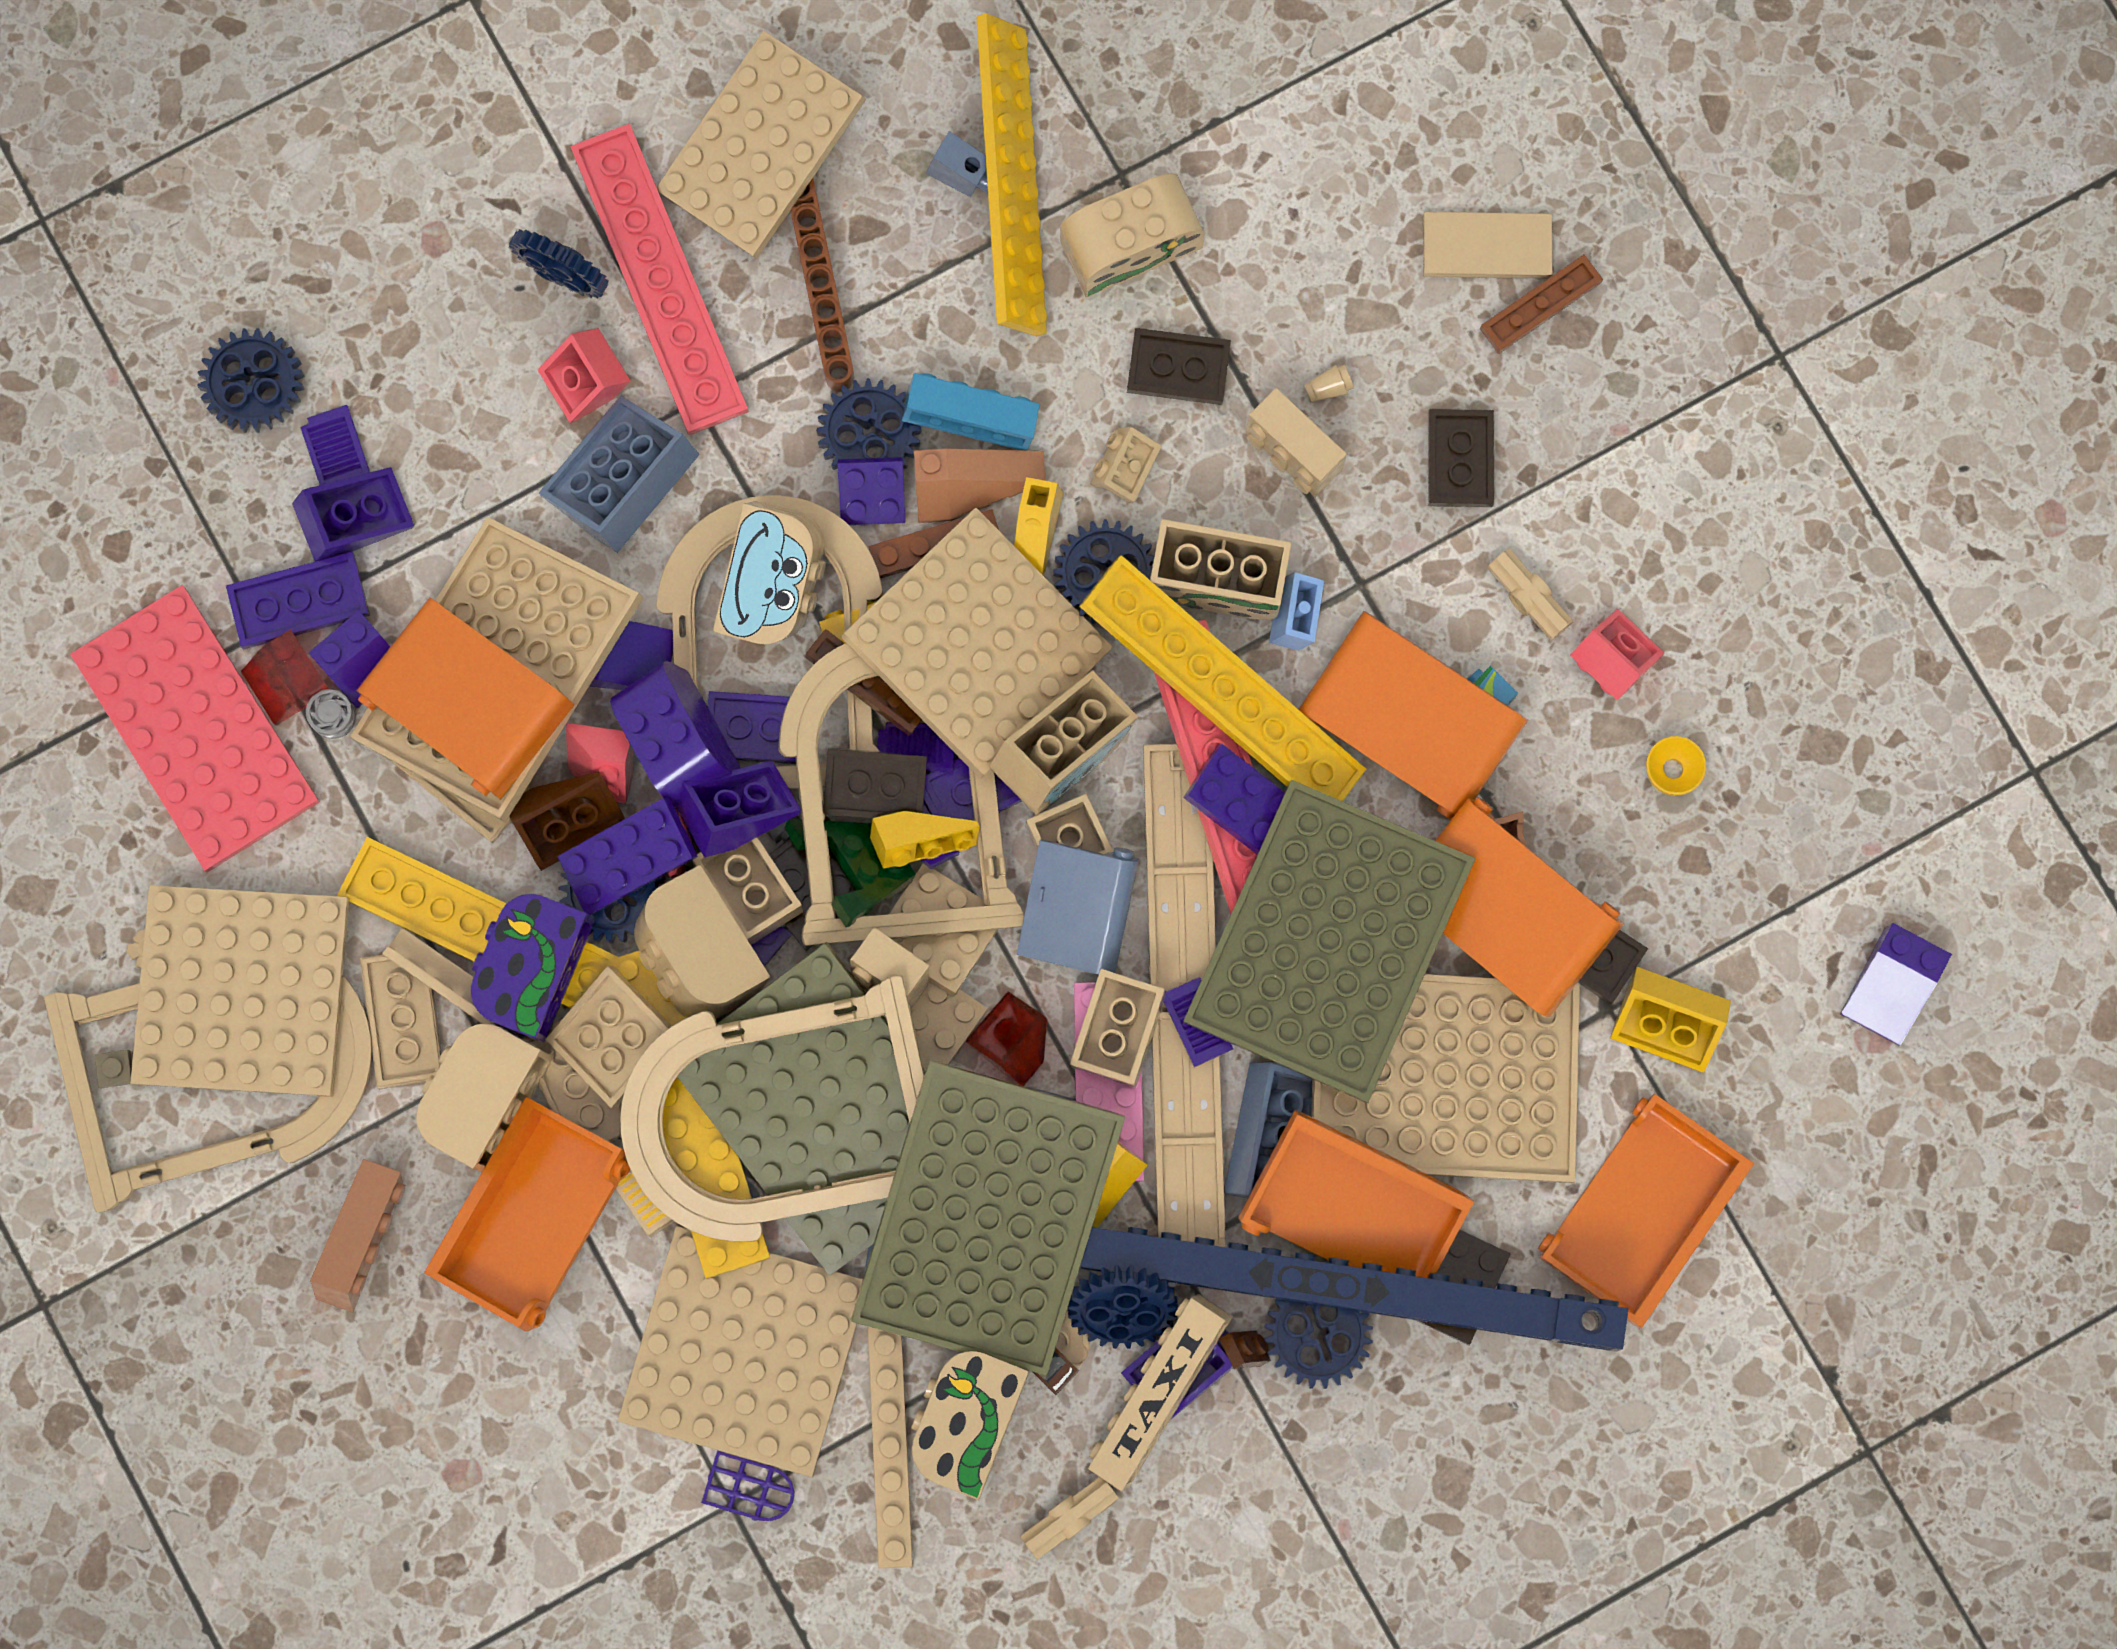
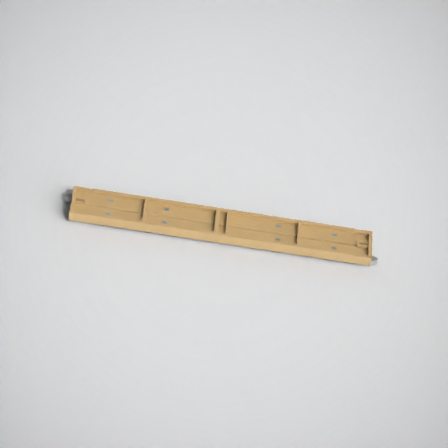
(1180, 951)

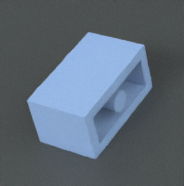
(1298, 612)

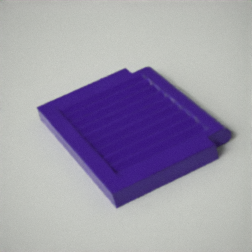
(334, 446)
(921, 742)
(1198, 1044)

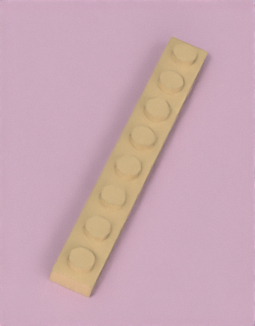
(890, 1449)

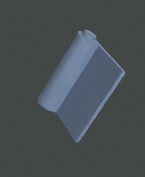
(1078, 906)

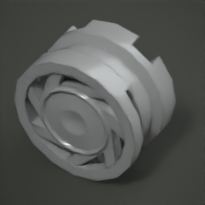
(330, 714)

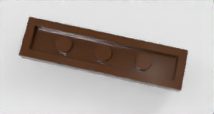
(872, 691)

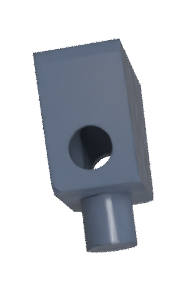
(954, 160)

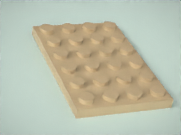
(760, 144)

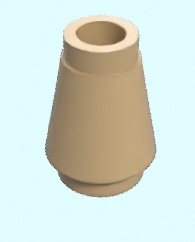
(1330, 384)

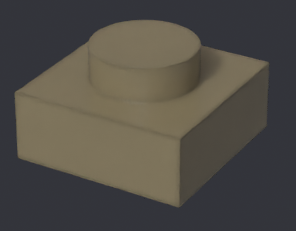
(113, 1068)

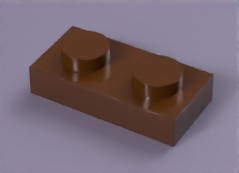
(1245, 1349)

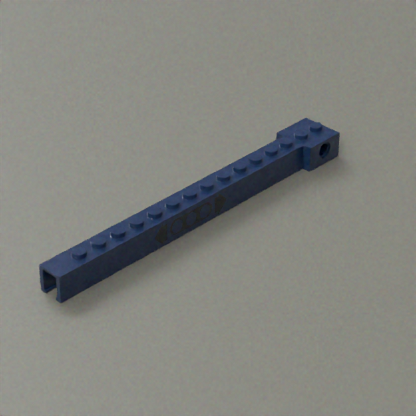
(1359, 1289)

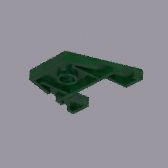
(858, 859)

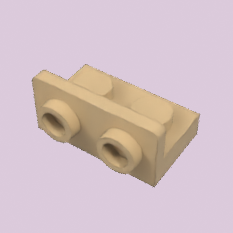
(1125, 463)

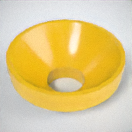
(1686, 754)

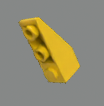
(1037, 521)
(917, 836)

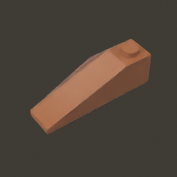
(960, 479)

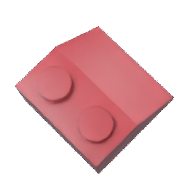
(583, 374)
(1616, 654)
(601, 751)

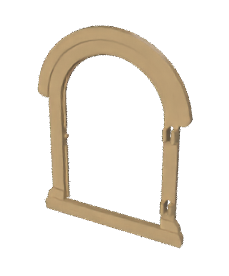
(715, 533)
(800, 739)
(699, 1034)
(293, 1139)

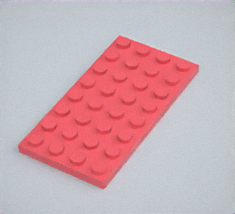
(194, 728)

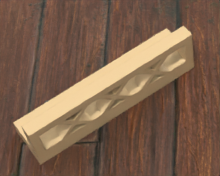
(434, 971)

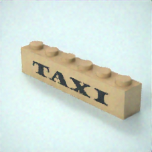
(1159, 1392)

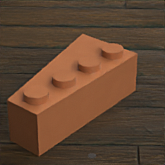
(357, 1235)

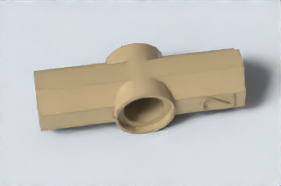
(1530, 594)
(1069, 1517)

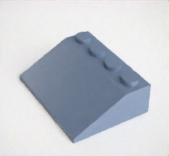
(619, 473)
(1265, 1110)

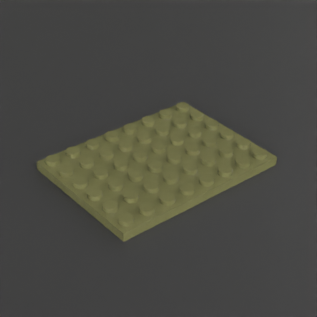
(1329, 941)
(810, 1103)
(987, 1217)

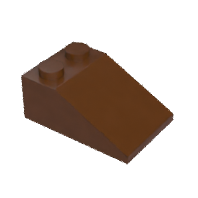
(564, 815)

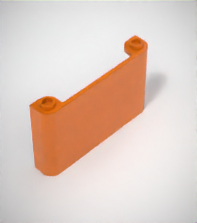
(465, 698)
(1412, 714)
(1522, 914)
(1353, 1201)
(1646, 1209)
(528, 1215)

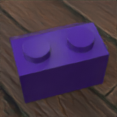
(350, 654)

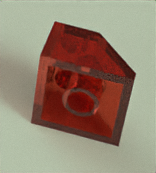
(283, 677)

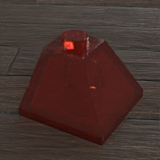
(1012, 1038)

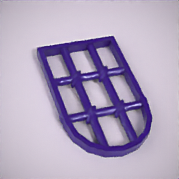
(735, 1493)

